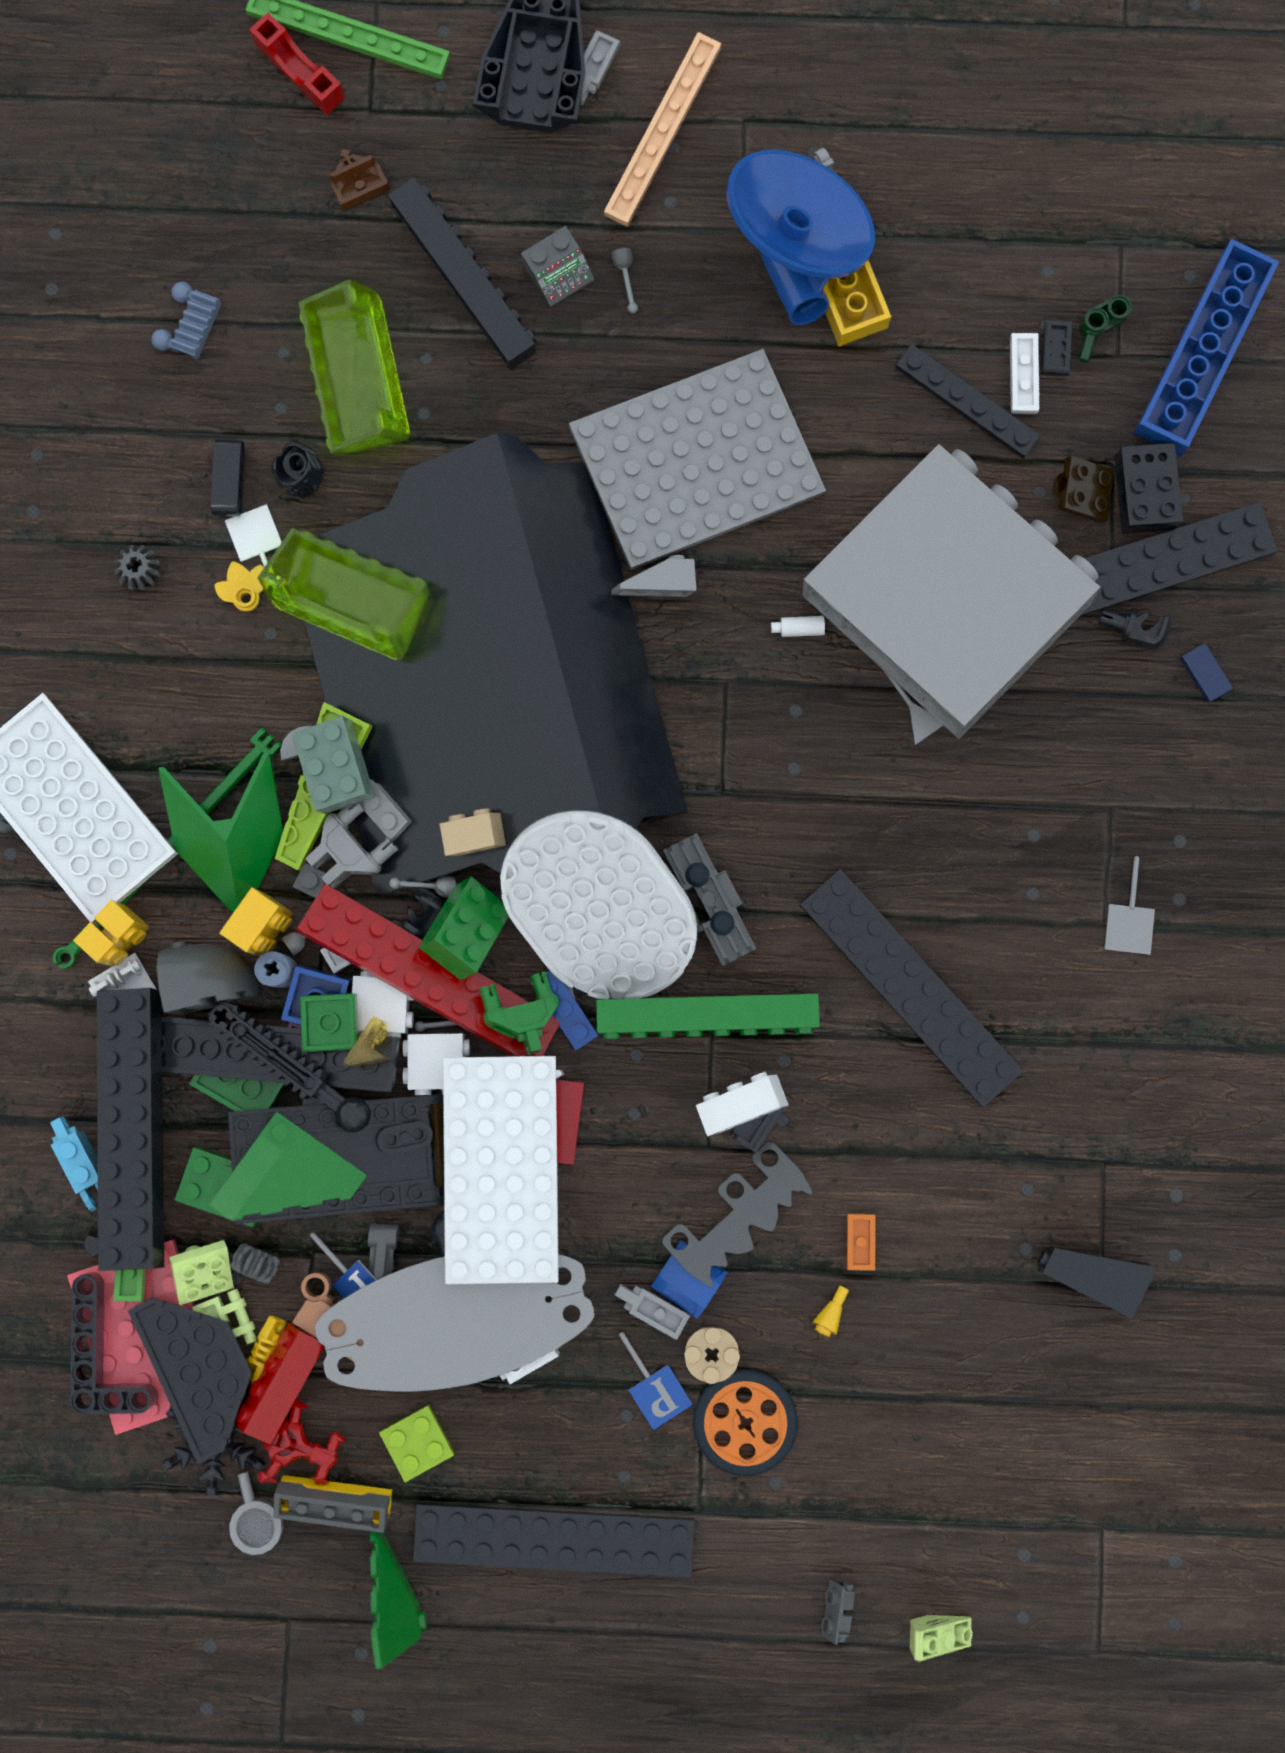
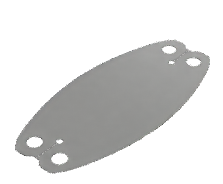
(448, 1334)

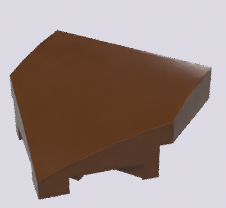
(357, 179)

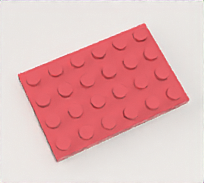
(123, 1351)

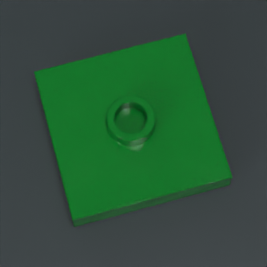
(329, 1022)

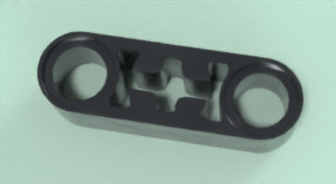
(227, 478)

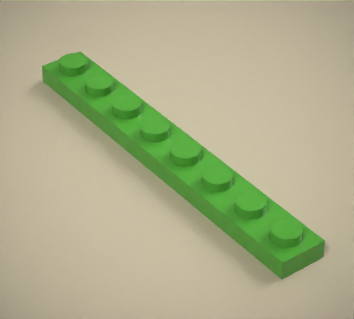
(354, 35)

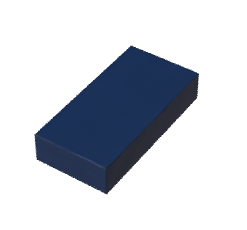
(1206, 673)

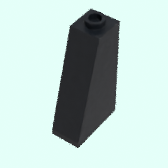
(1105, 1279)

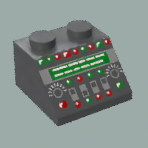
(557, 266)

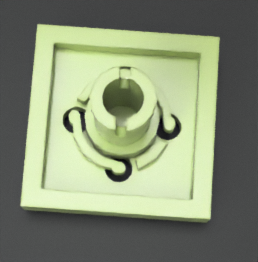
(201, 1266)

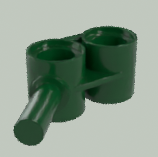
(1105, 318)

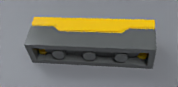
(332, 1504)

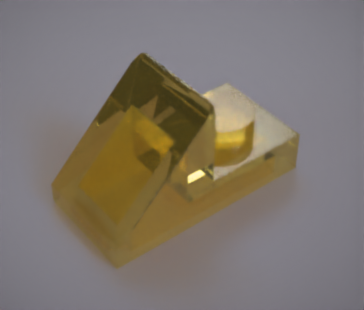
(363, 1051)

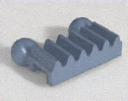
(195, 323)

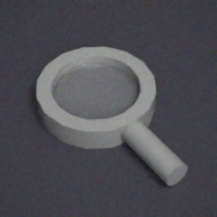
(253, 1523)

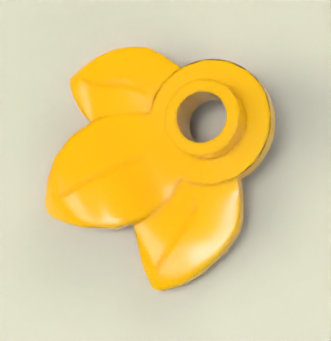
(241, 583)

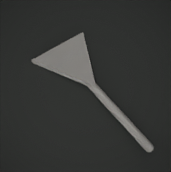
(922, 720)

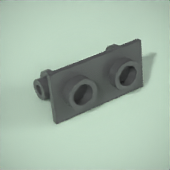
(835, 1624)

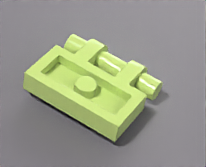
(215, 1308)

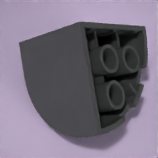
(201, 975)

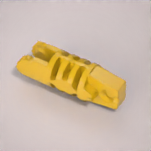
(265, 1345)

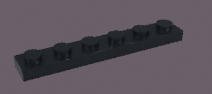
(967, 401)

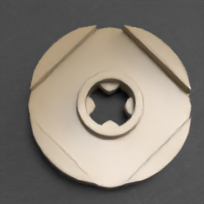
(711, 1370)

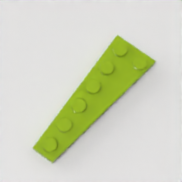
(303, 821)

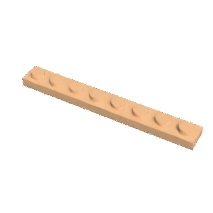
(662, 129)

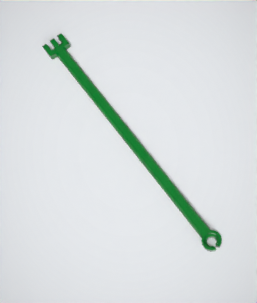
(208, 806)

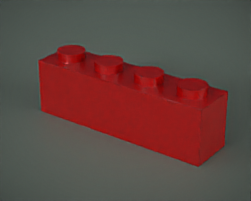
(279, 1383)

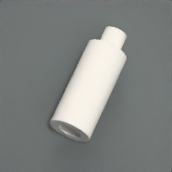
(799, 626)

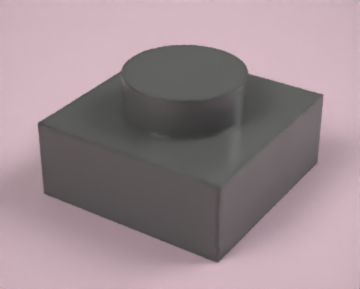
(309, 880)

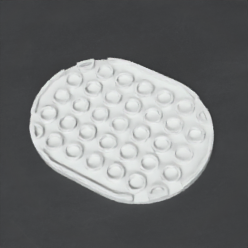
(598, 905)

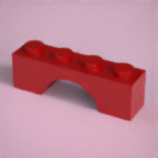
(281, 50)

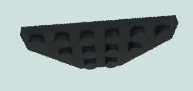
(198, 1369)

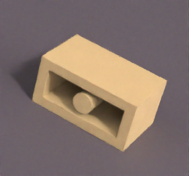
(472, 833)

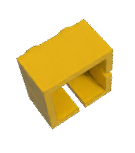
(120, 933)

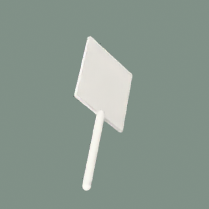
(254, 533)

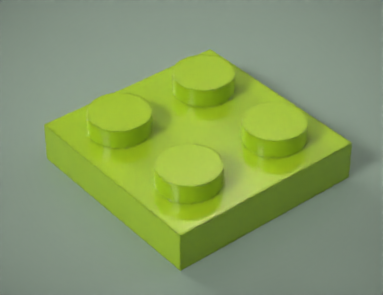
(416, 1443)

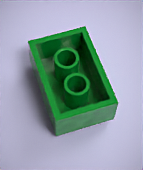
(465, 928)
(204, 1178)

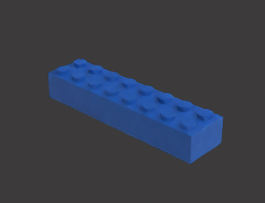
(1206, 346)

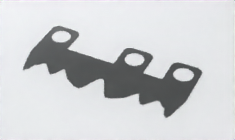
(752, 1208)

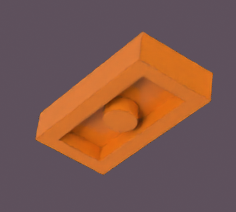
(860, 1241)

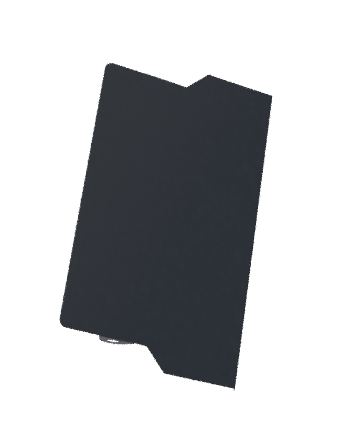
(521, 668)

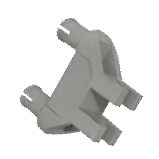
(346, 850)

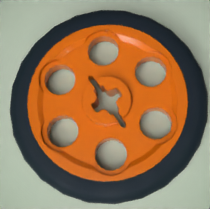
(766, 1454)

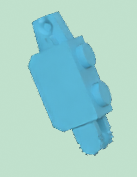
(76, 1159)

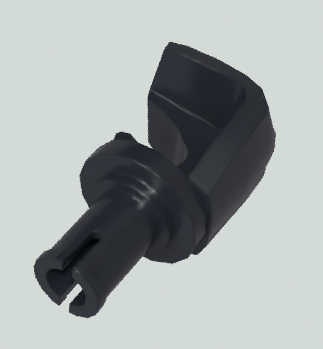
(1132, 630)
(420, 923)

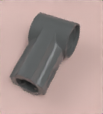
(382, 1244)

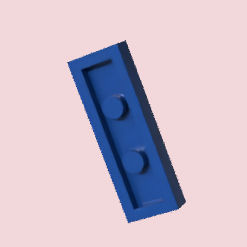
(570, 1015)

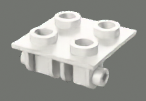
(127, 975)

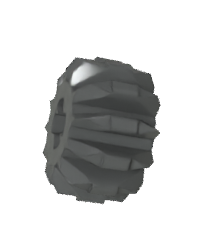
(145, 571)
(255, 1263)

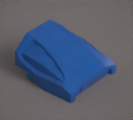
(684, 1288)

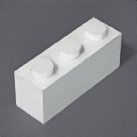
(741, 1103)

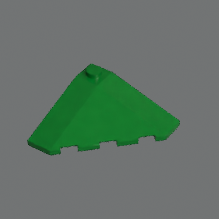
(285, 1171)
(394, 1603)

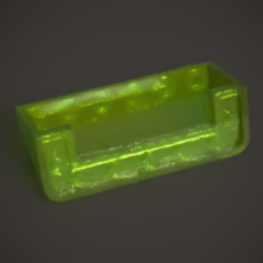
(353, 368)
(345, 593)

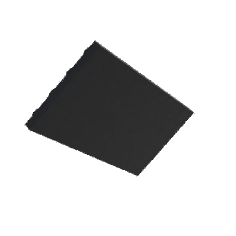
(391, 1179)

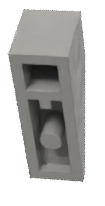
(669, 578)

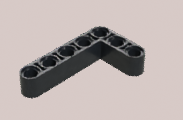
(94, 1357)

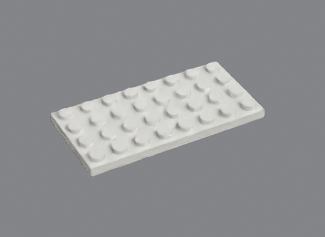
(74, 810)
(500, 1170)

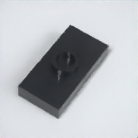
(1056, 348)

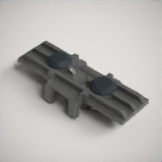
(717, 895)

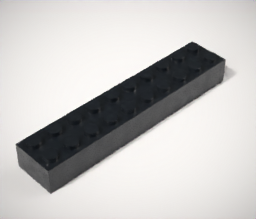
(130, 1129)

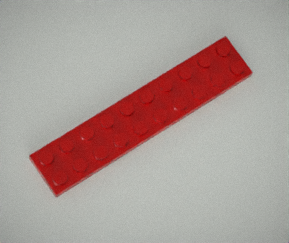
(398, 961)

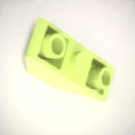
(939, 1635)

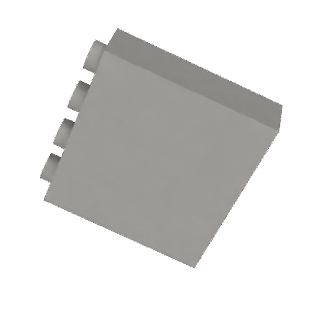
(951, 588)

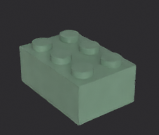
(333, 765)

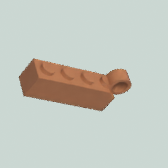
(316, 1306)

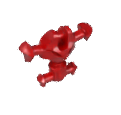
(292, 1445)

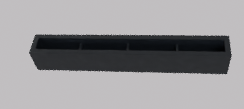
(462, 273)

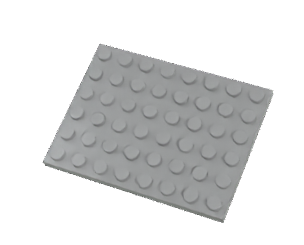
(696, 459)

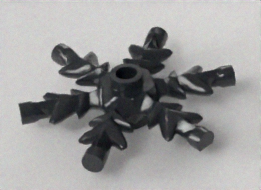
(213, 1472)

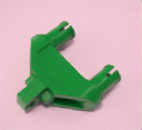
(523, 1020)

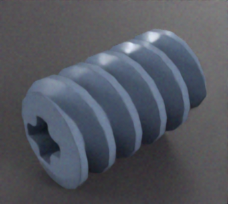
(265, 969)

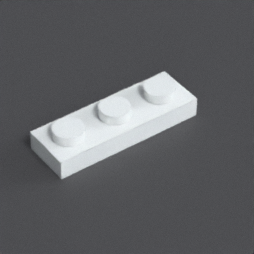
(1024, 373)

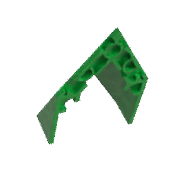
(228, 852)

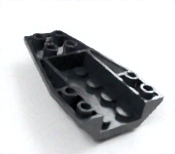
(533, 66)

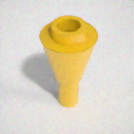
(829, 1318)

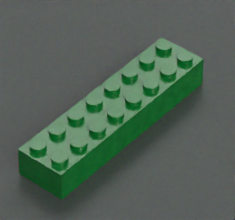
(713, 1014)

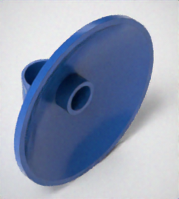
(802, 223)

